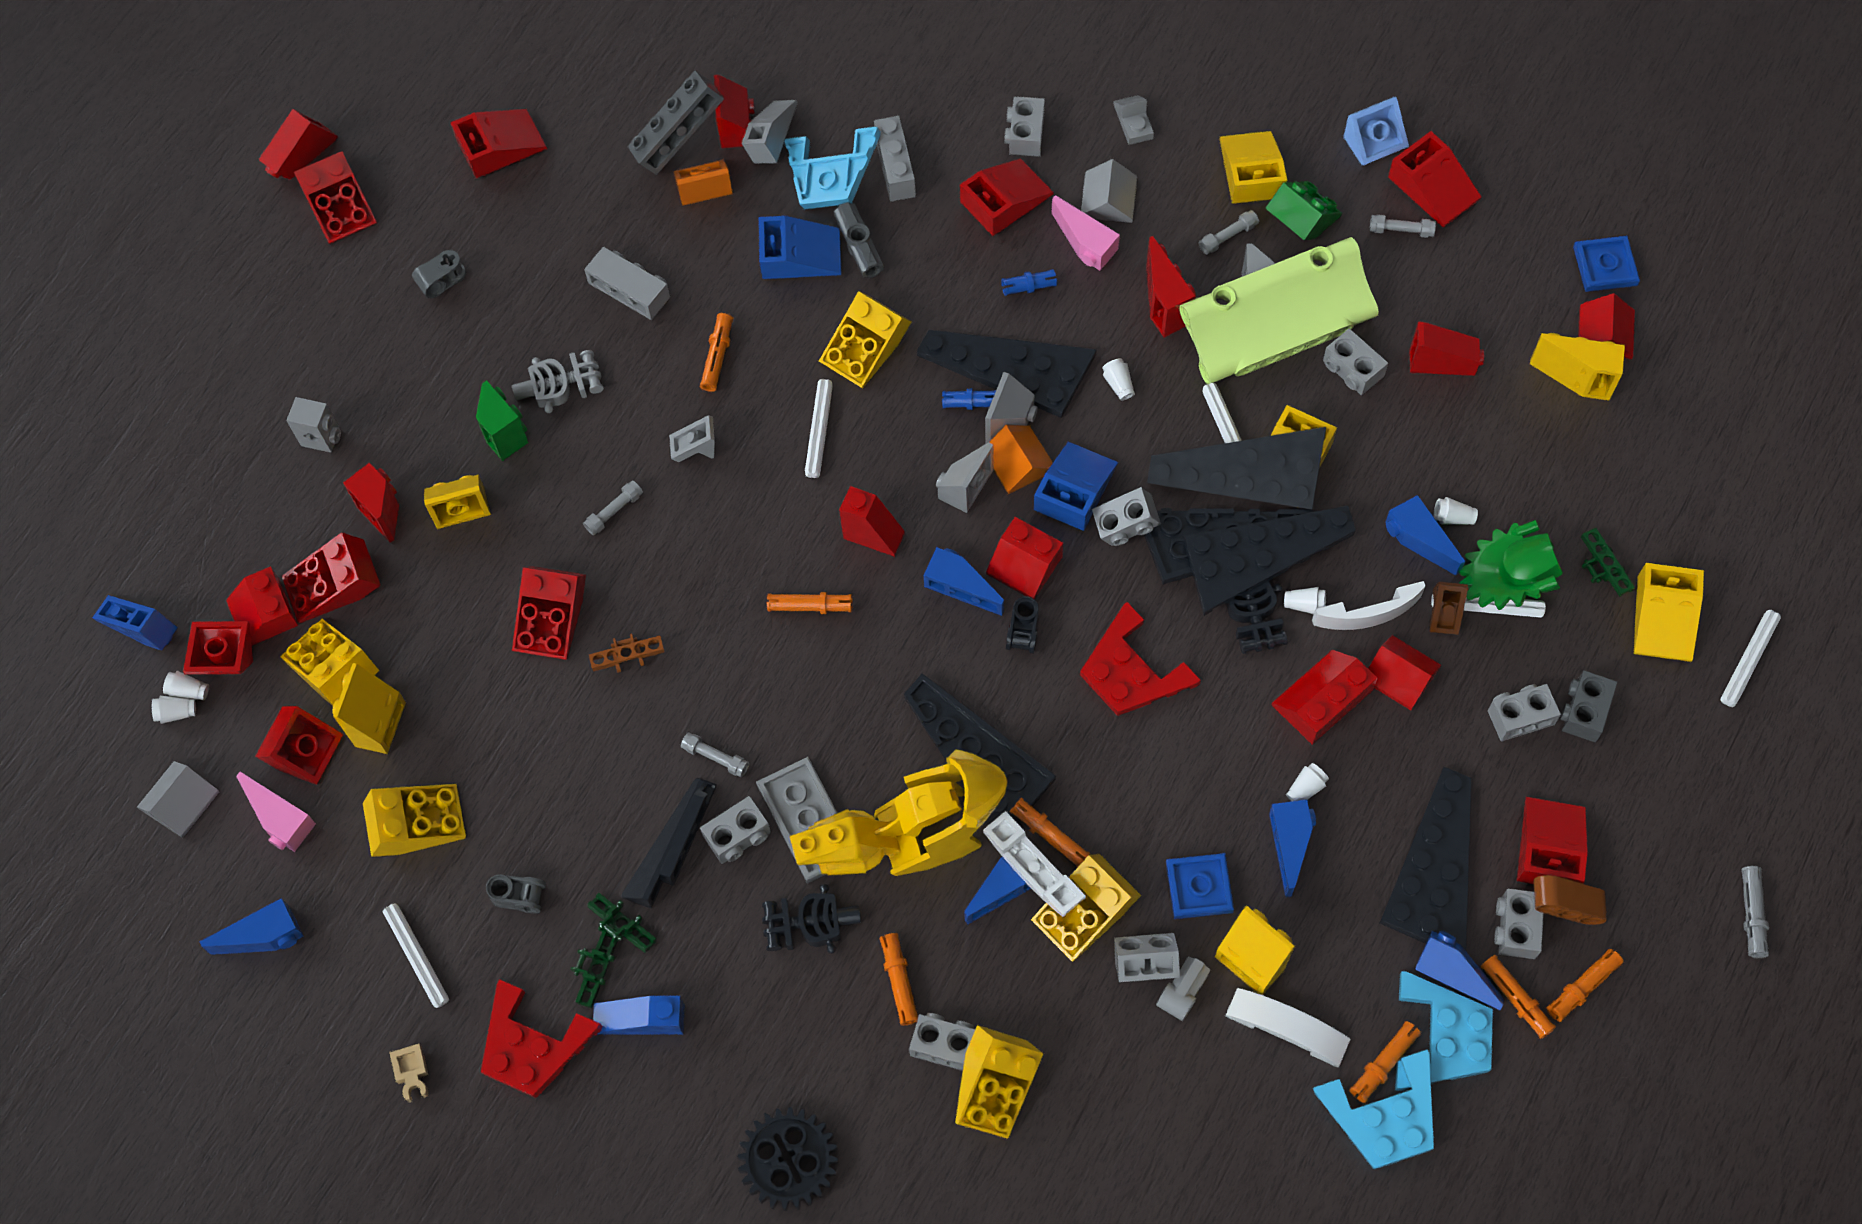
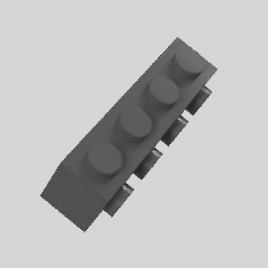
(675, 122)

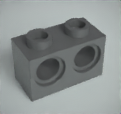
(1593, 708)

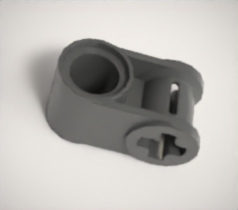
(437, 275)
(522, 892)

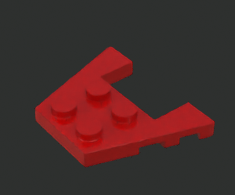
(1123, 676)
(523, 1055)

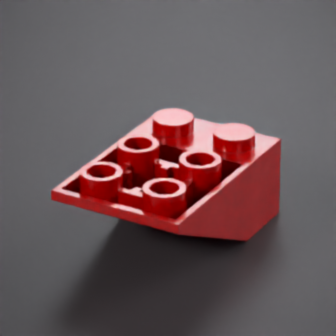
(496, 139)
(1434, 179)
(1003, 194)
(335, 197)
(1166, 290)
(331, 577)
(547, 611)
(1552, 841)

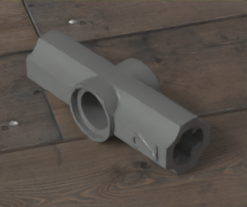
(864, 250)

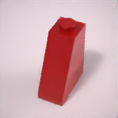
(296, 145)
(1444, 351)
(869, 522)

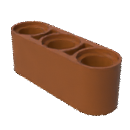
(1570, 900)

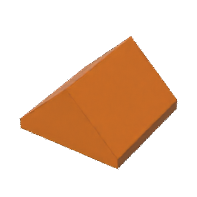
(703, 182)
(1018, 457)

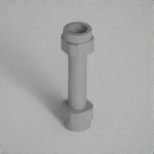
(1246, 222)
(1425, 227)
(595, 523)
(693, 744)

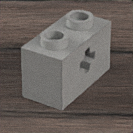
(313, 424)

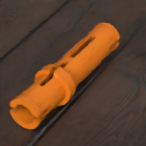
(723, 326)
(802, 602)
(1049, 832)
(900, 983)
(1575, 993)
(1518, 997)
(1377, 1071)

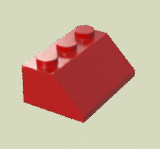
(1325, 694)

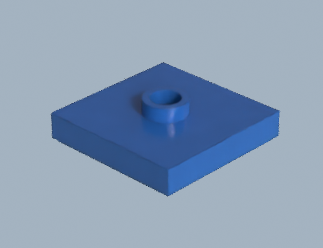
(1606, 263)
(1199, 886)

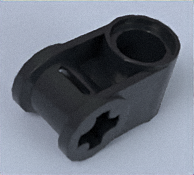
(1023, 630)

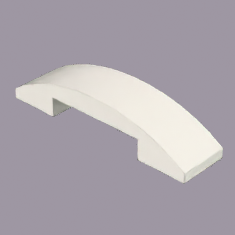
(1337, 618)
(1032, 865)
(1289, 1024)

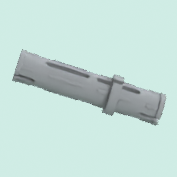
(1755, 923)

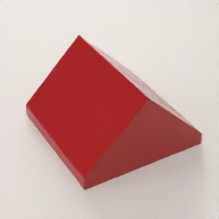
(1608, 320)
(218, 648)
(1402, 671)

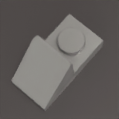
(1134, 119)
(693, 439)

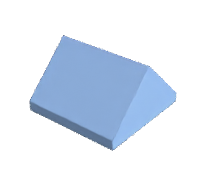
(1376, 131)

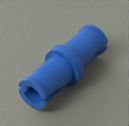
(1029, 282)
(967, 398)

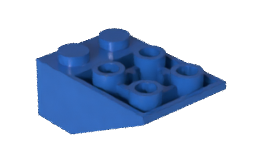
(797, 248)
(1074, 485)

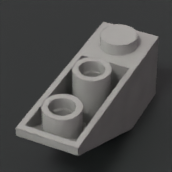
(768, 131)

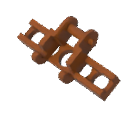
(631, 644)

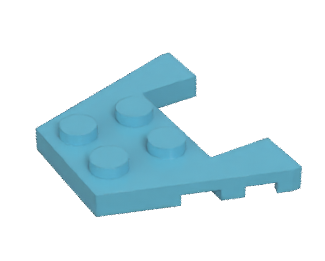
(832, 178)
(1458, 1031)
(1390, 1127)

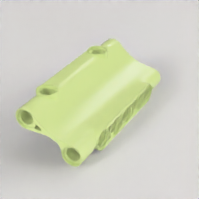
(1279, 311)

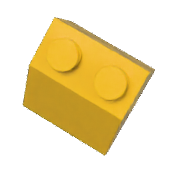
(456, 501)

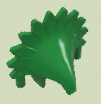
(1511, 567)

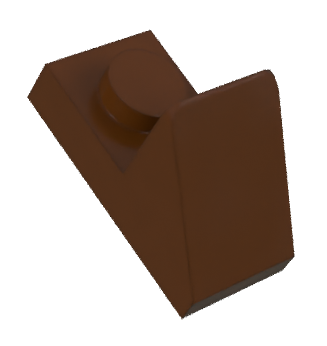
(1448, 607)

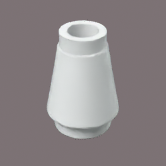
(1118, 377)
(1453, 512)
(1305, 599)
(184, 686)
(171, 709)
(1308, 783)

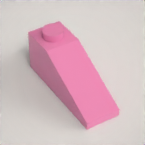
(1088, 237)
(279, 818)

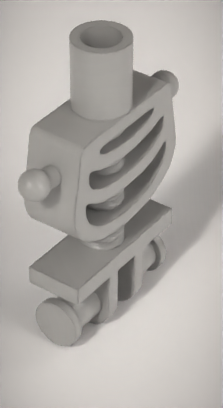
(583, 374)

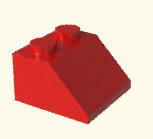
(732, 112)
(375, 498)
(1025, 558)
(263, 604)
(299, 744)

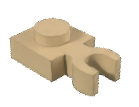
(408, 1068)

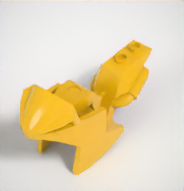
(857, 842)

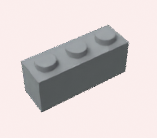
(895, 159)
(627, 282)

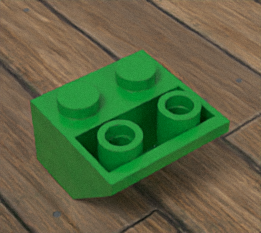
(1303, 209)
(500, 422)

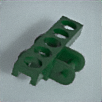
(1607, 575)
(608, 922)
(589, 975)

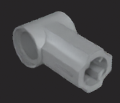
(1180, 994)

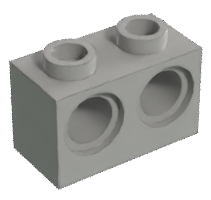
(1025, 131)
(1360, 358)
(1125, 510)
(1527, 717)
(730, 824)
(1527, 925)
(1146, 957)
(940, 1050)

